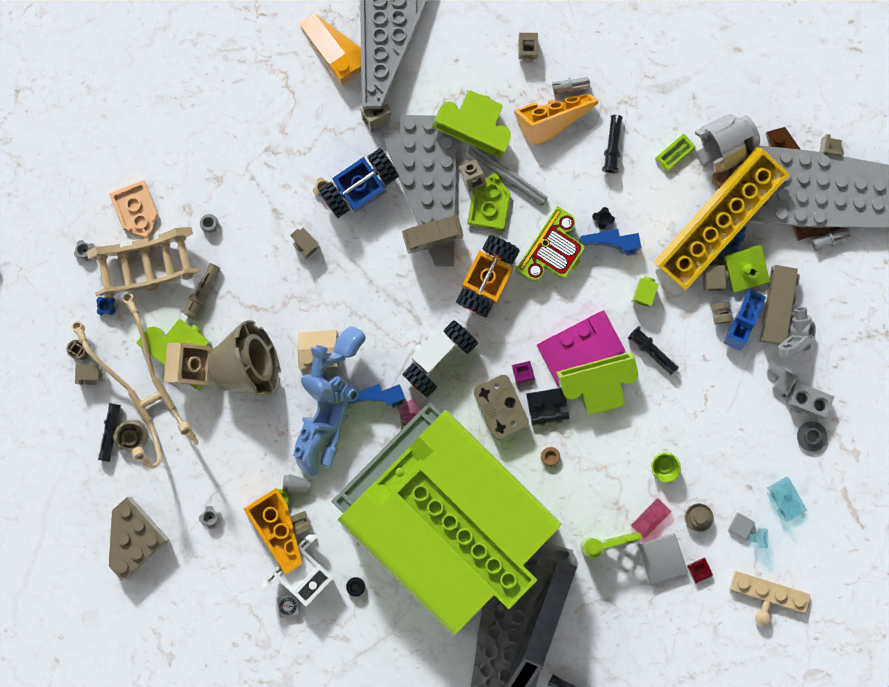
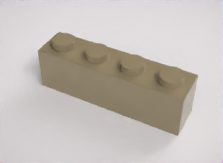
(778, 304)

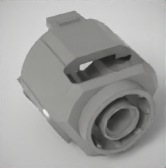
(727, 141)

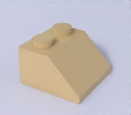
(309, 339)
(187, 364)

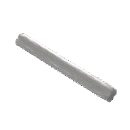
(508, 175)

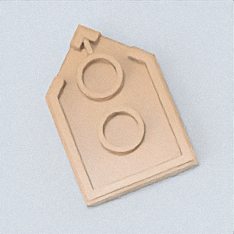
(135, 208)

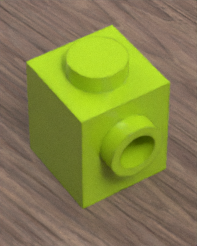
(645, 291)

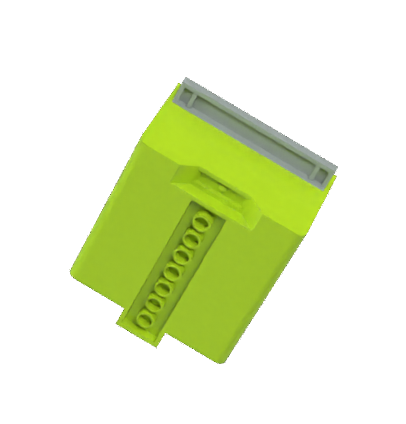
(446, 518)

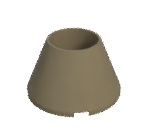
(245, 362)

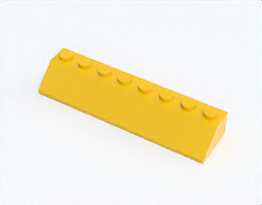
(721, 218)

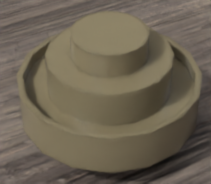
(698, 517)

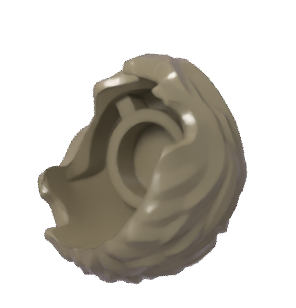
(130, 435)

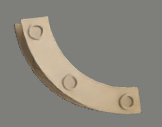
(143, 246)

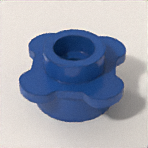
(100, 305)

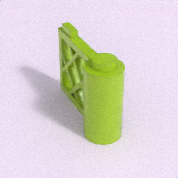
(594, 548)

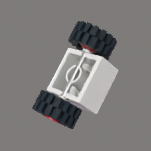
(433, 352)

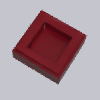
(699, 570)

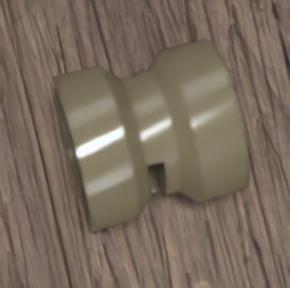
(721, 308)
(79, 352)
(300, 523)

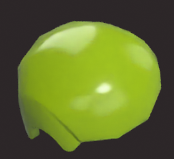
(666, 467)

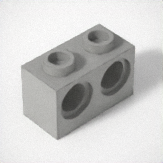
(810, 395)

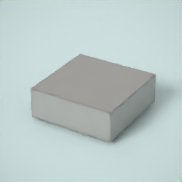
(741, 525)

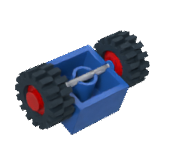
(359, 184)

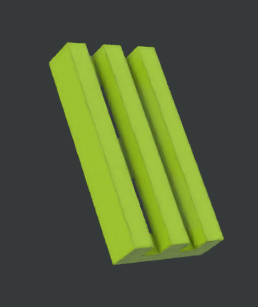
(663, 162)

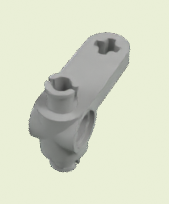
(802, 333)

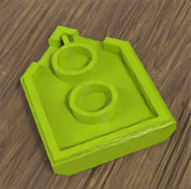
(490, 204)

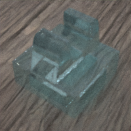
(761, 538)

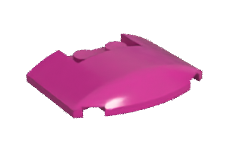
(581, 344)

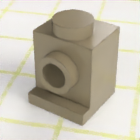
(528, 40)
(375, 117)
(470, 171)
(304, 242)
(89, 374)

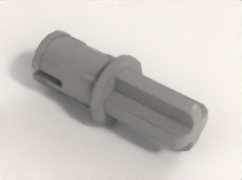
(570, 85)
(830, 239)

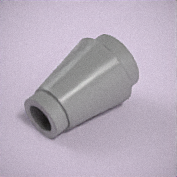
(295, 484)

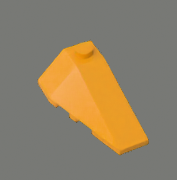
(335, 48)
(547, 120)
(273, 523)

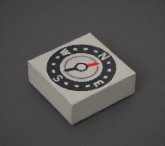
(288, 606)

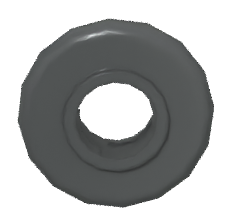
(803, 439)

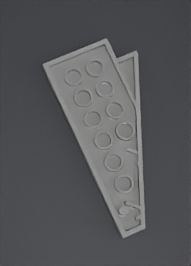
(385, 36)
(427, 174)

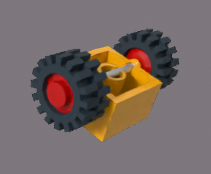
(487, 276)

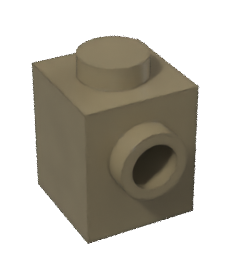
(715, 277)

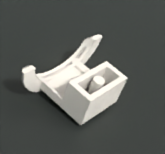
(305, 580)

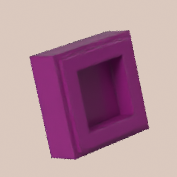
(523, 372)

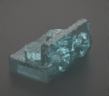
(786, 499)

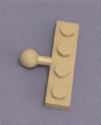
(769, 593)

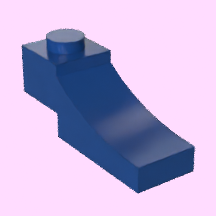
(626, 244)
(744, 320)
(391, 396)

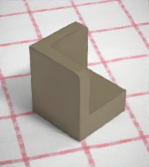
(831, 145)

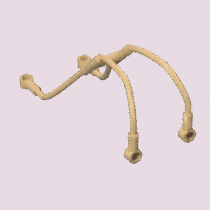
(184, 427)

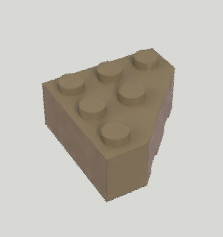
(132, 538)

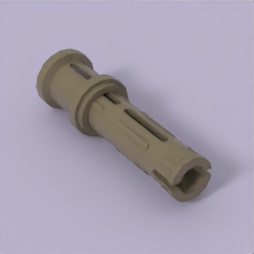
(197, 299)

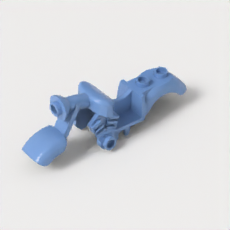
(332, 400)

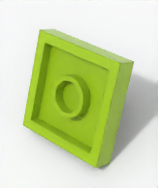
(746, 268)

